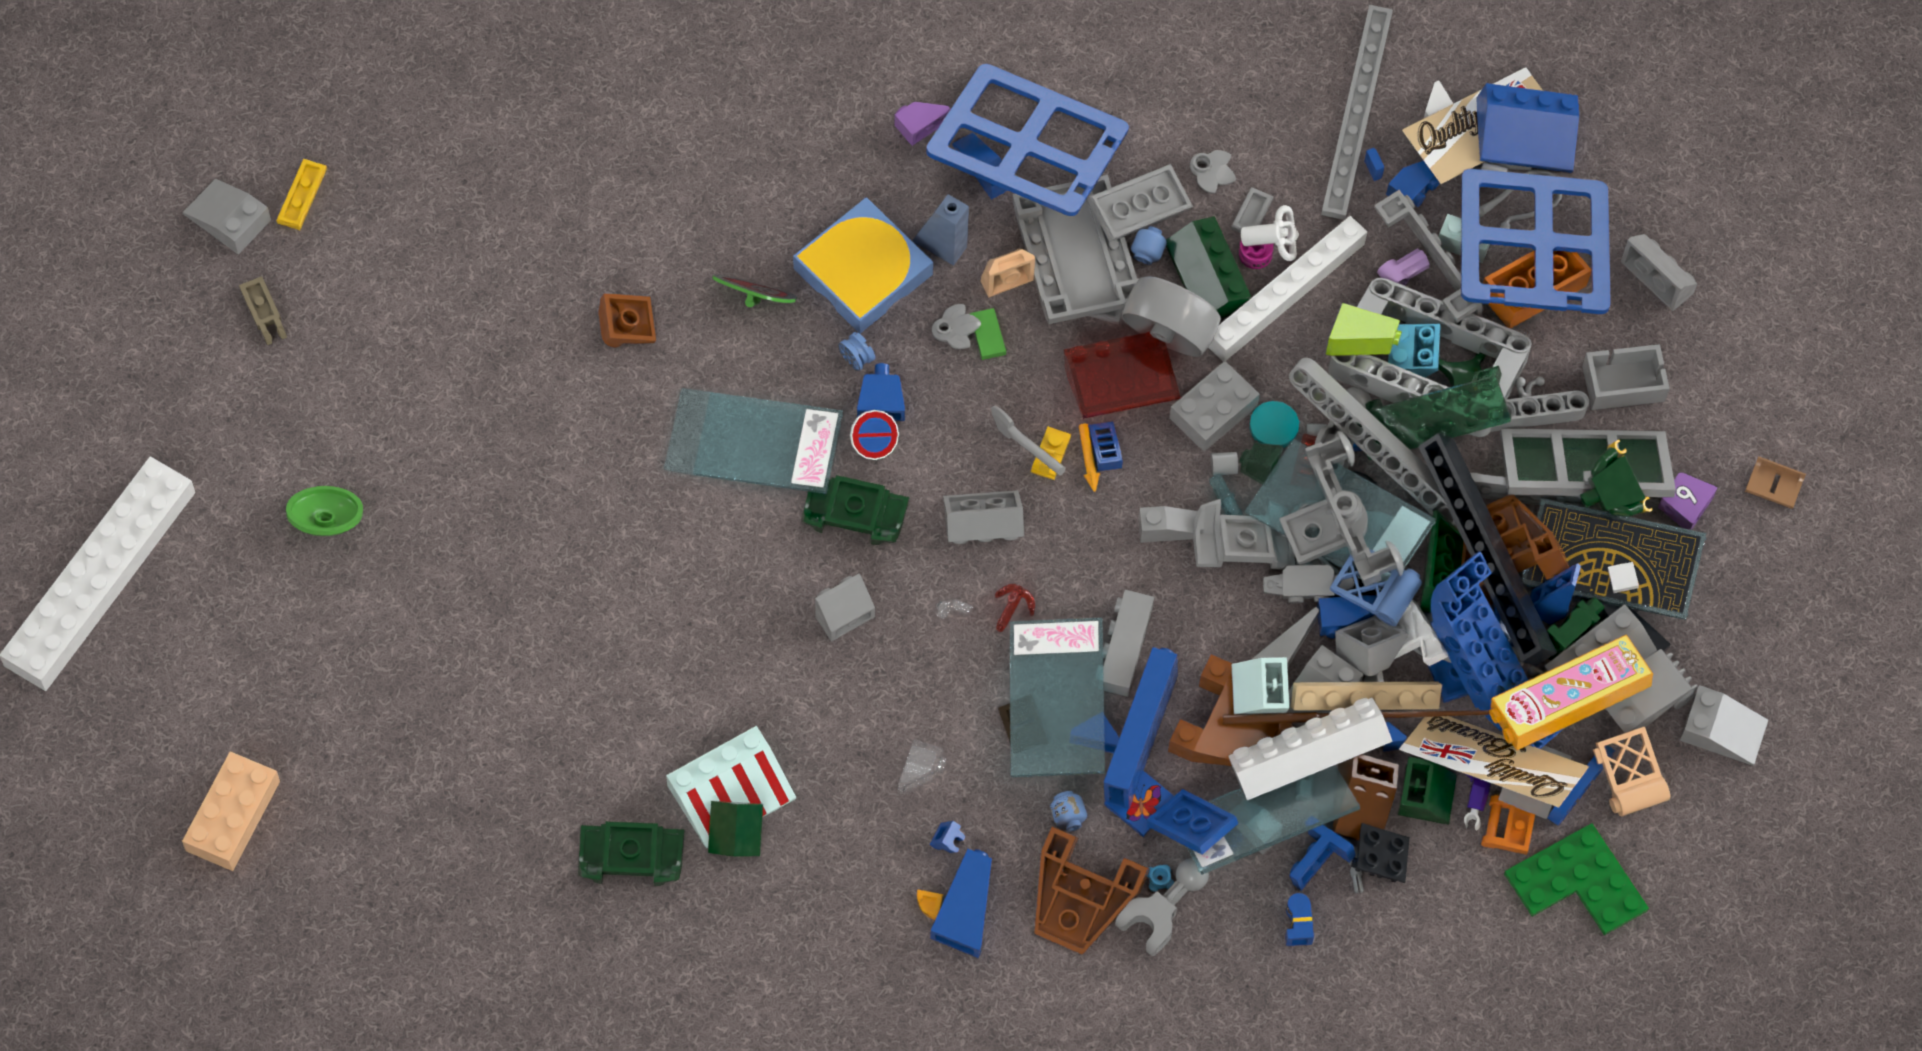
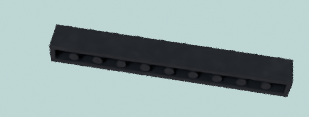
(1482, 536)

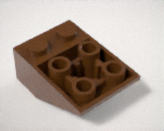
(1374, 788)

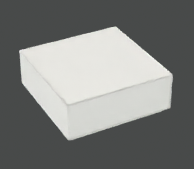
(1623, 577)

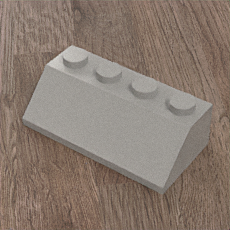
(1612, 628)

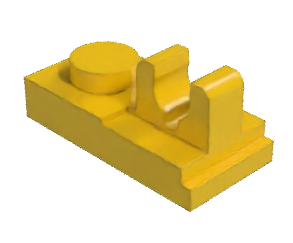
(1055, 444)

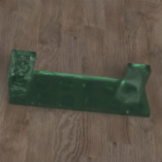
(1446, 411)

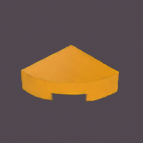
(929, 903)

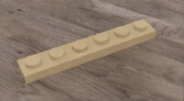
(1385, 694)

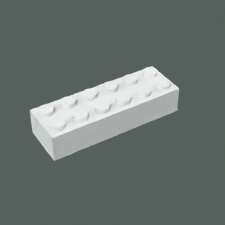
(1309, 748)

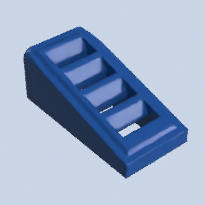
(1106, 463)

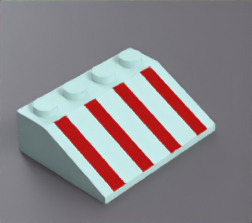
(732, 772)

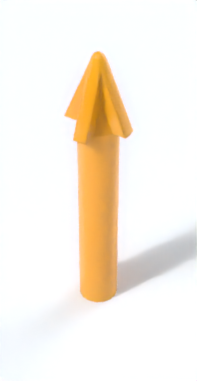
(1092, 476)

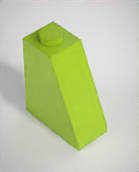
(1362, 333)

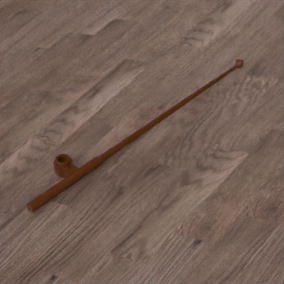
(1286, 719)

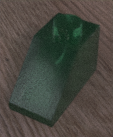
(1260, 461)

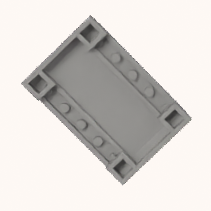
(1074, 261)

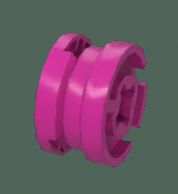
(1255, 255)

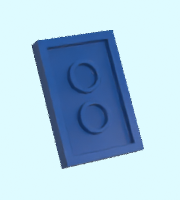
(1192, 821)

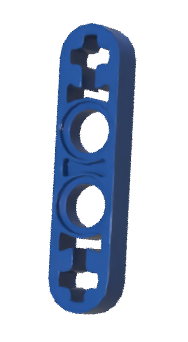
(1558, 814)

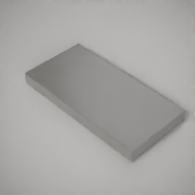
(1140, 203)

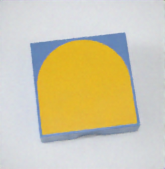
(863, 265)

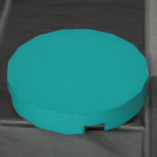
(1274, 423)

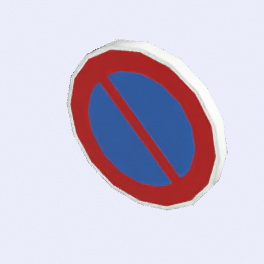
(874, 434)

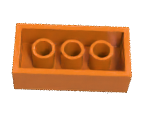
(1569, 275)

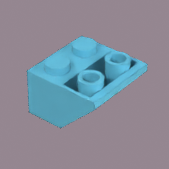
(1417, 349)

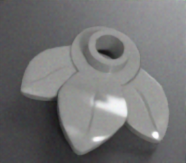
(1216, 170)
(959, 327)

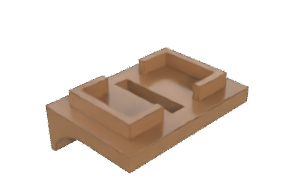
(1787, 487)

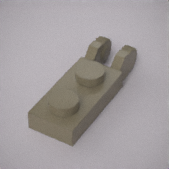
(262, 308)

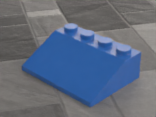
(1527, 127)

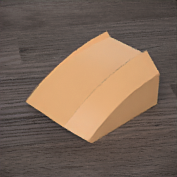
(1008, 272)

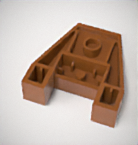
(1525, 539)
(1217, 740)
(1077, 902)

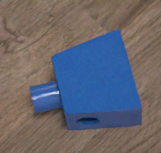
(882, 393)

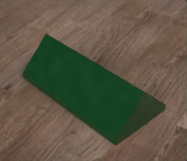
(1442, 556)

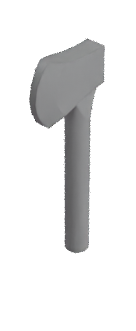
(1007, 428)

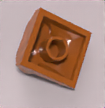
(626, 319)

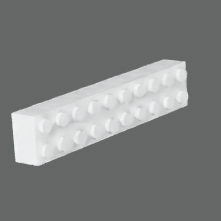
(97, 573)

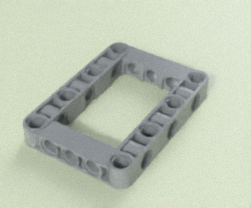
(1413, 307)

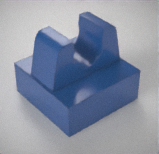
(945, 836)

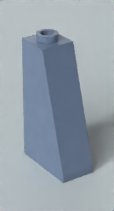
(946, 230)

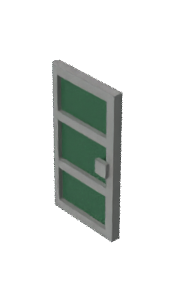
(1563, 460)

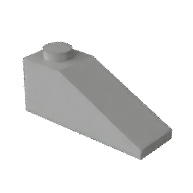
(1165, 524)

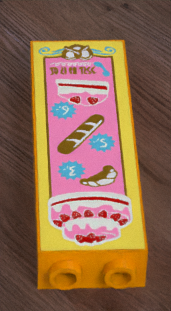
(1570, 692)

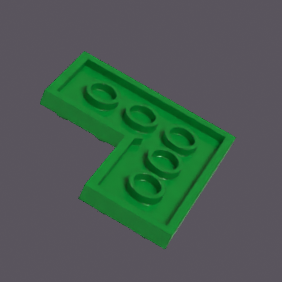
(1583, 867)

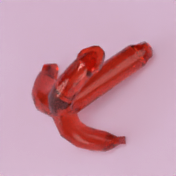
(1016, 593)

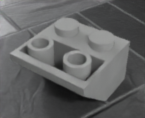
(844, 607)

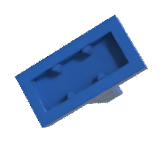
(1318, 853)

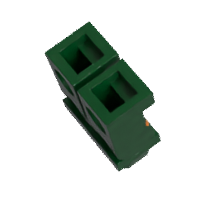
(1577, 624)

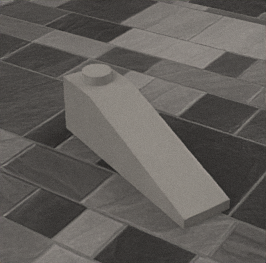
(1291, 640)

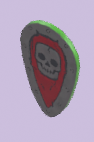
(755, 290)

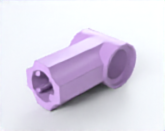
(1404, 268)

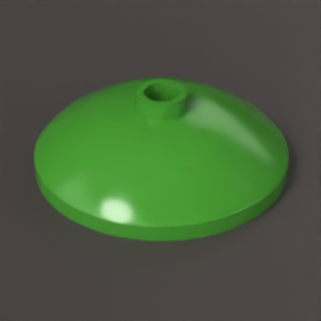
(324, 510)

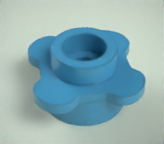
(1164, 872)

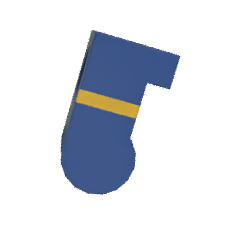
(1300, 913)

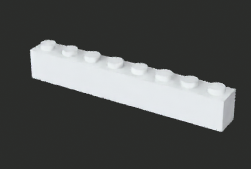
(1287, 288)

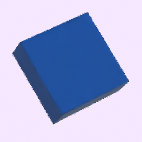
(1374, 164)

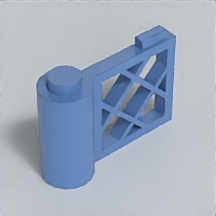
(1392, 599)

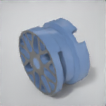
(856, 351)

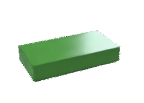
(989, 335)

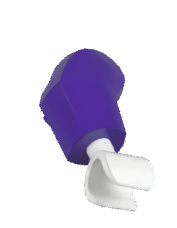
(1477, 799)

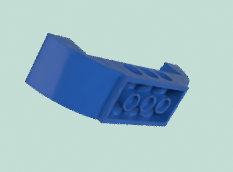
(1476, 638)

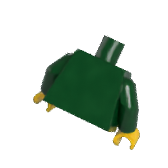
(1615, 485)

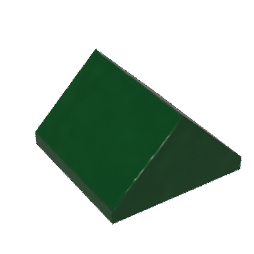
(735, 828)

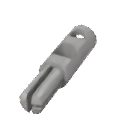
(1354, 874)

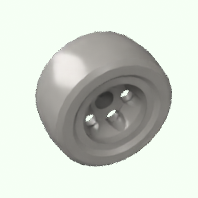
(1171, 315)

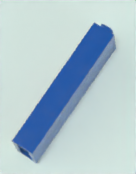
(1141, 727)

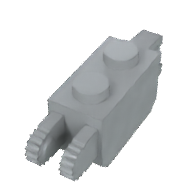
(1304, 582)

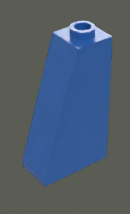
(964, 908)

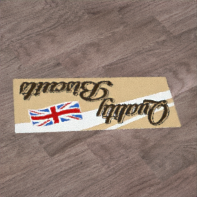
(1450, 136)
(1492, 759)

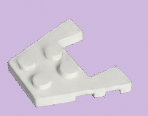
(1419, 634)

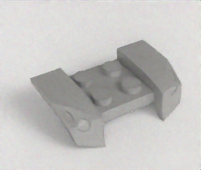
(1237, 540)

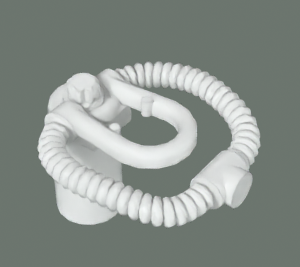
(1274, 233)

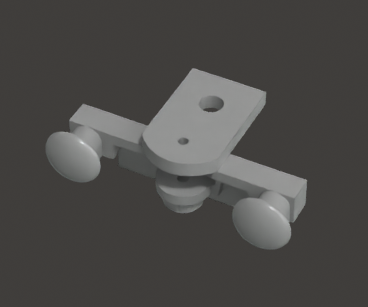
(1338, 517)

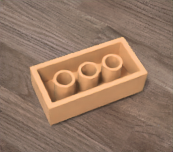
(231, 811)

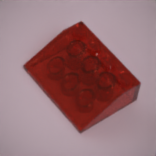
(1120, 374)

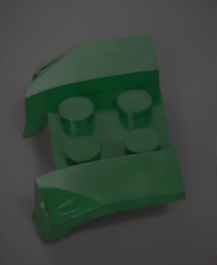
(858, 508)
(630, 851)

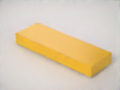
(301, 194)

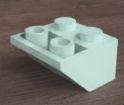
(1260, 686)

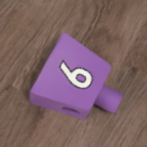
(1690, 500)

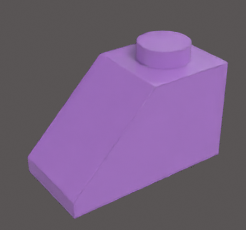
(919, 120)

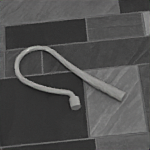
(1491, 204)

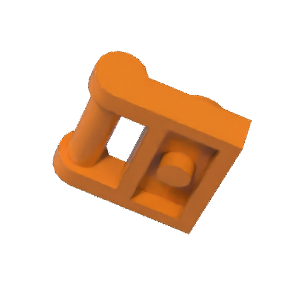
(1517, 829)

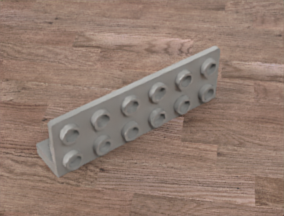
(1401, 207)

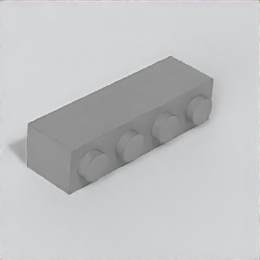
(1126, 641)

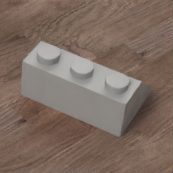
(1658, 271)
(983, 516)

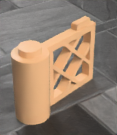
(1635, 793)

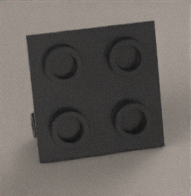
(1382, 853)

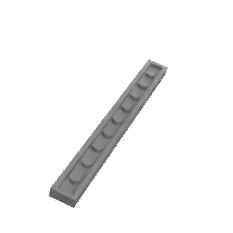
(1356, 112)

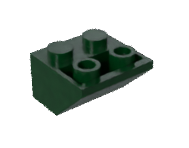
(1427, 791)

